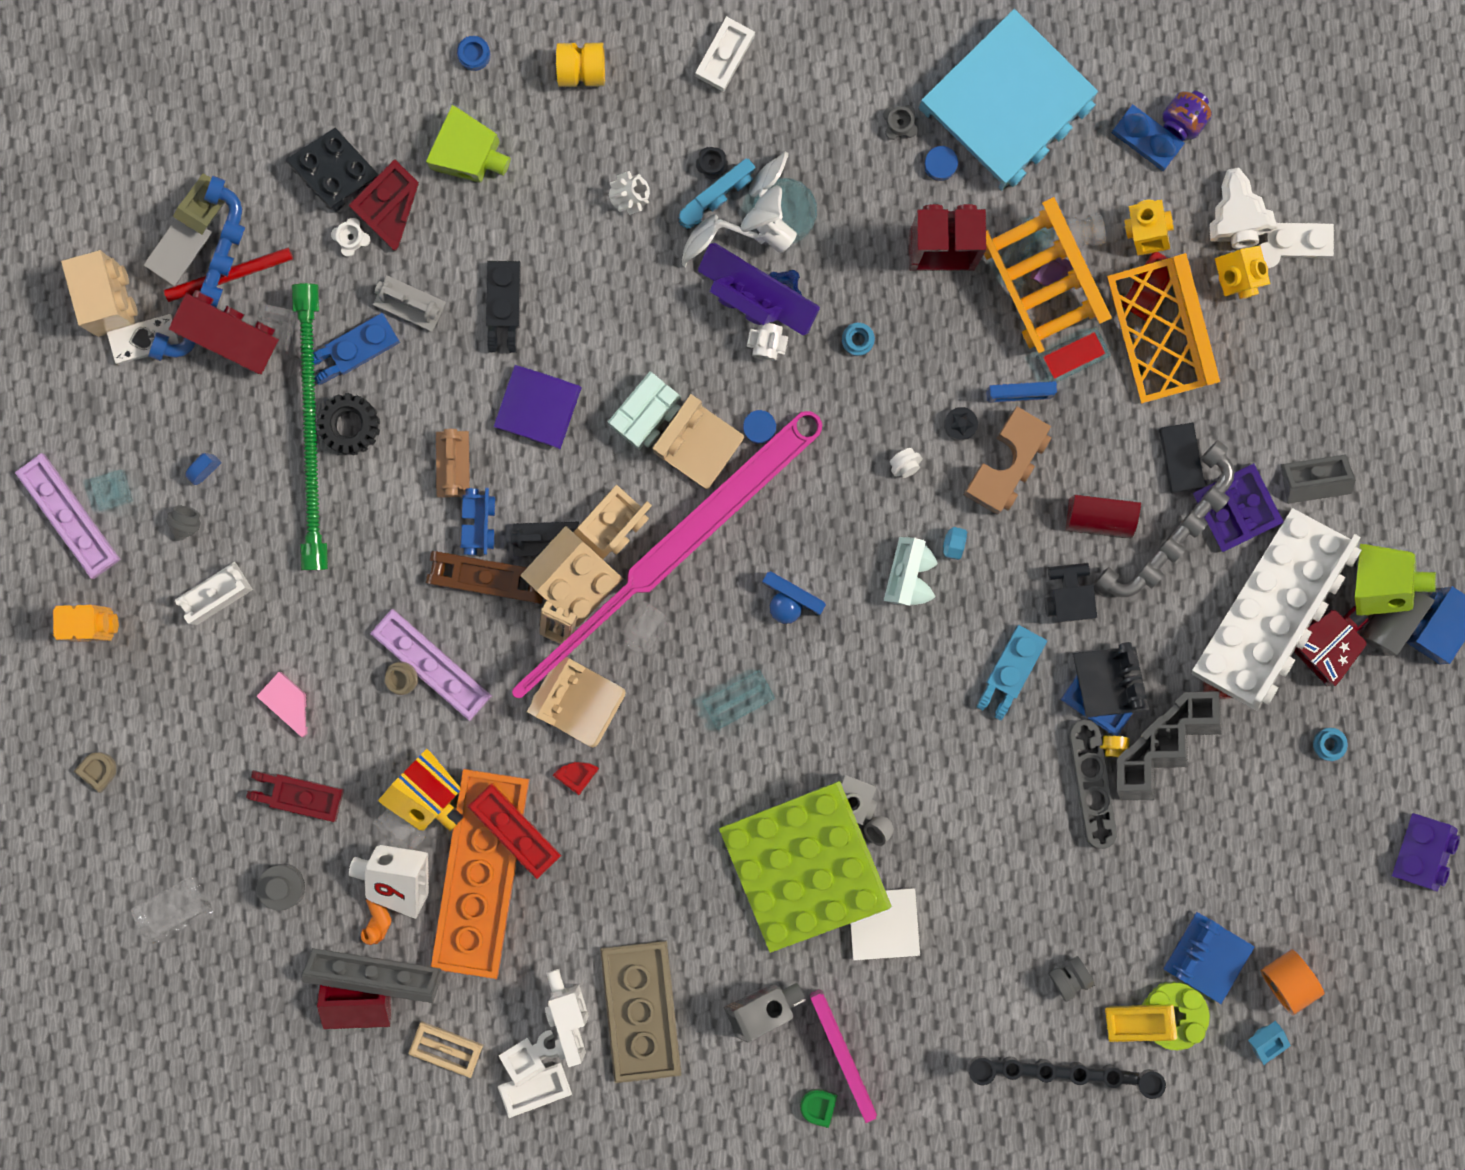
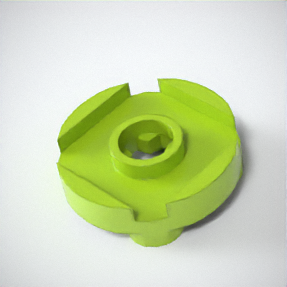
(1191, 1003)

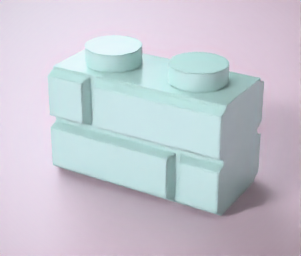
(645, 411)

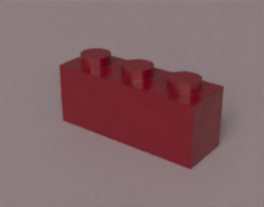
(224, 332)

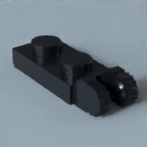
(503, 302)

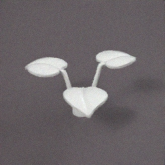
(765, 216)

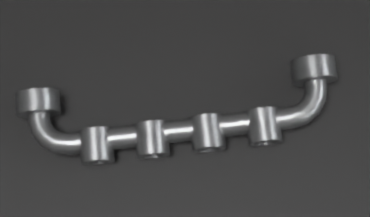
(1172, 547)

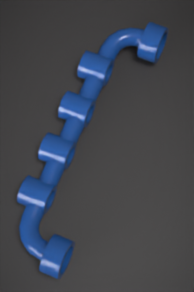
(219, 265)

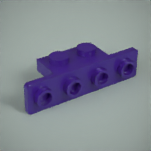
(755, 292)

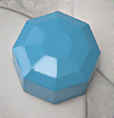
(954, 543)

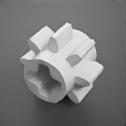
(629, 193)
(767, 341)

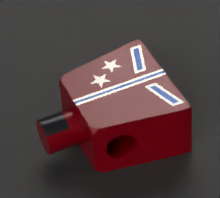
(1333, 645)

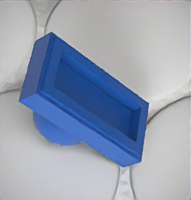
(788, 603)

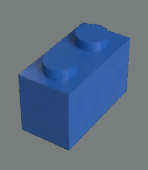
(1442, 627)

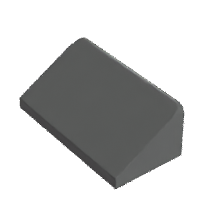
(1317, 478)

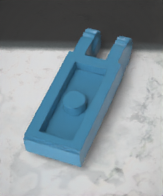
(715, 195)
(1012, 669)

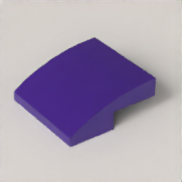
(537, 406)
(1246, 512)

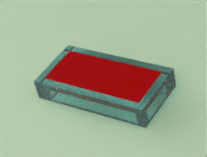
(1073, 355)

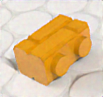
(84, 623)

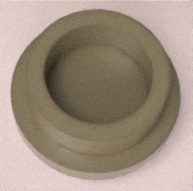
(401, 678)

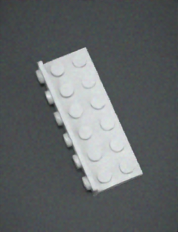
(1276, 610)

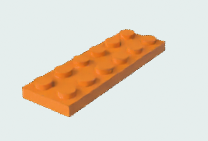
(477, 884)

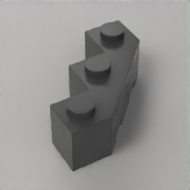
(1166, 743)

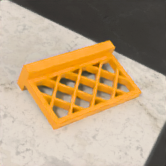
(1191, 318)

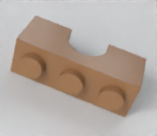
(1024, 437)

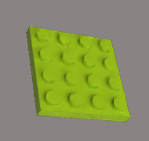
(805, 867)

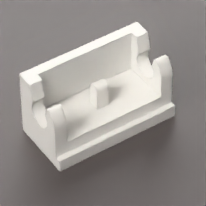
(213, 594)

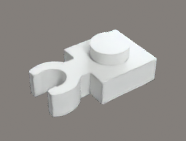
(524, 1060)

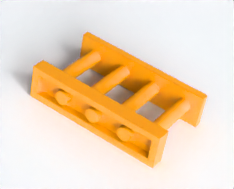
(1077, 278)

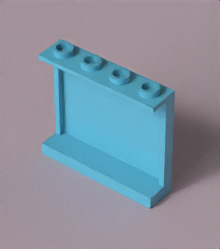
(1010, 99)

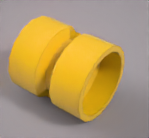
(580, 64)

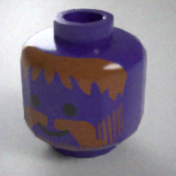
(1187, 115)

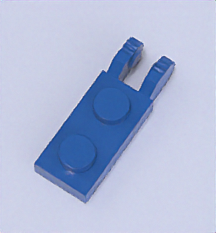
(356, 347)

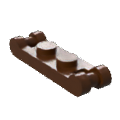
(480, 577)

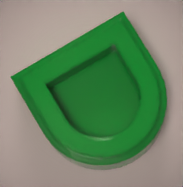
(818, 1106)

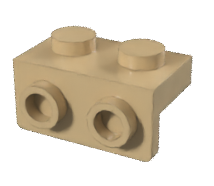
(611, 521)

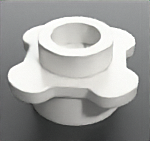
(341, 234)

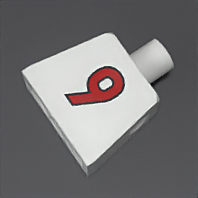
(394, 878)

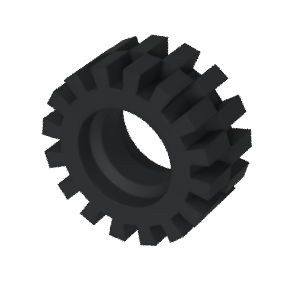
(330, 416)

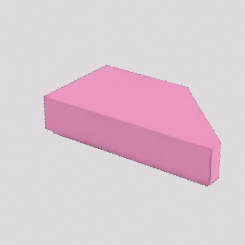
(286, 701)

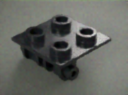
(332, 168)
(1111, 681)

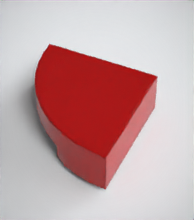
(576, 775)

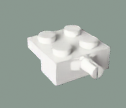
(568, 1013)

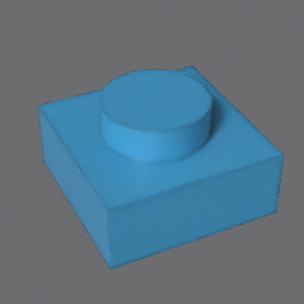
(1269, 1042)

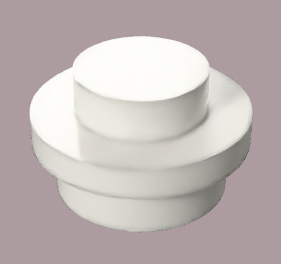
(905, 463)

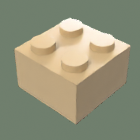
(99, 292)
(571, 576)

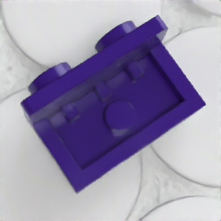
(1426, 852)

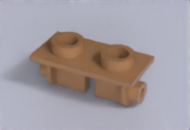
(452, 463)

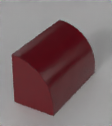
(1102, 516)
(352, 1009)

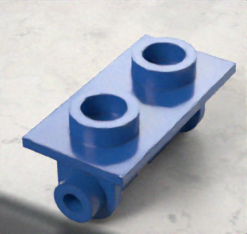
(478, 508)

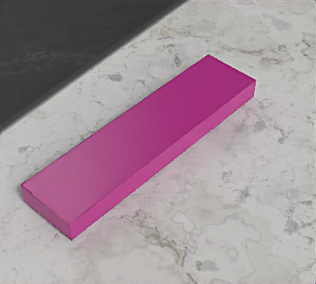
(843, 1055)

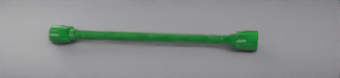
(306, 302)

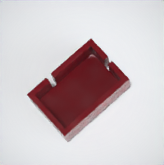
(947, 238)

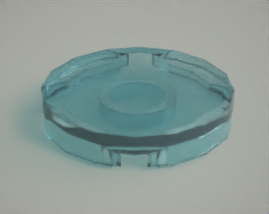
(797, 206)

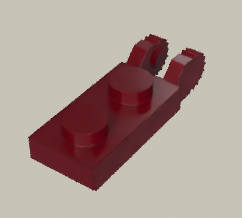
(299, 796)

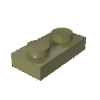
(194, 210)

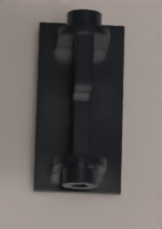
(533, 538)

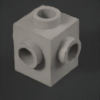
(864, 793)

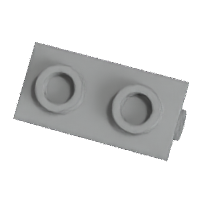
(408, 303)

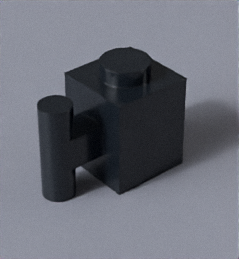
(1071, 601)

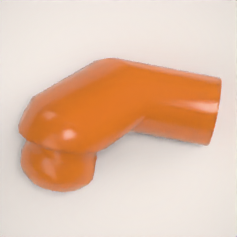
(378, 924)

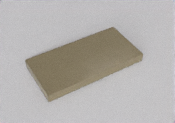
(640, 1011)

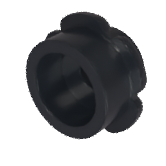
(715, 154)

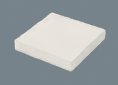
(889, 932)

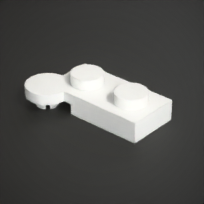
(1298, 241)

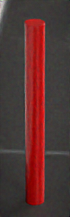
(236, 272)

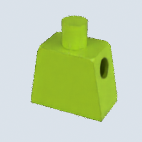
(466, 148)
(1388, 580)

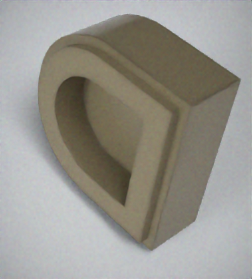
(97, 770)

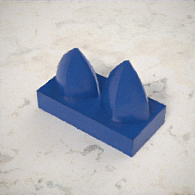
(1147, 137)

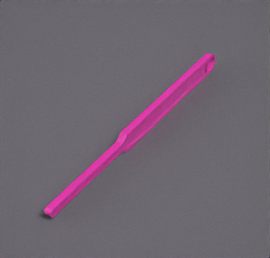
(687, 536)

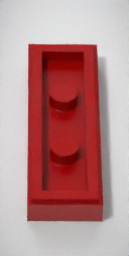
(514, 831)

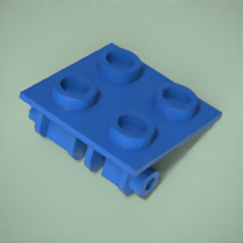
(1208, 957)

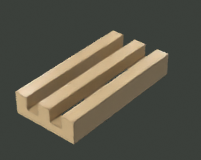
(560, 620)
(449, 1036)

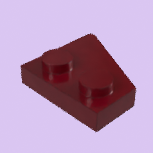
(387, 203)

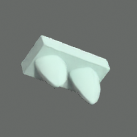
(903, 583)

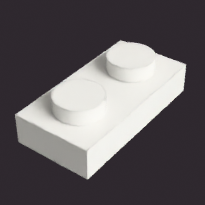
(725, 54)

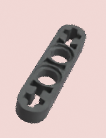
(1089, 784)

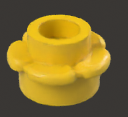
(1114, 745)

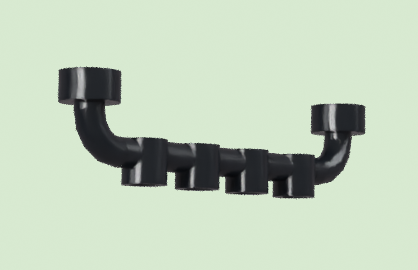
(1148, 1082)

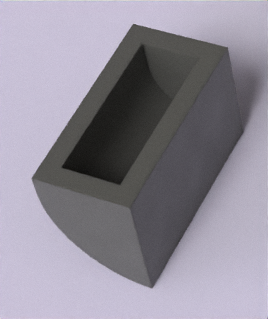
(1392, 630)

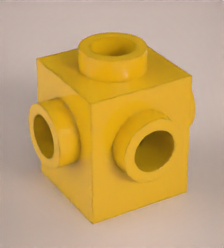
(1149, 226)
(1242, 272)

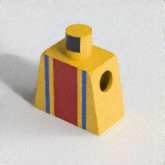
(424, 794)

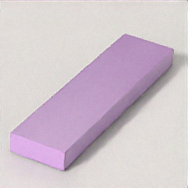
(67, 516)
(431, 664)

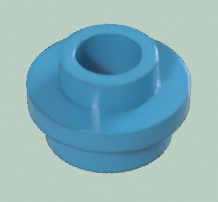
(865, 331)
(1340, 744)

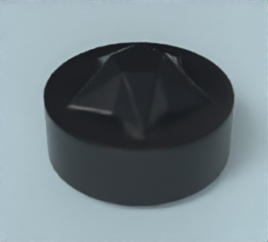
(961, 424)

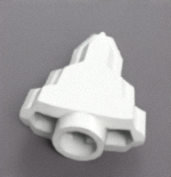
(1240, 214)

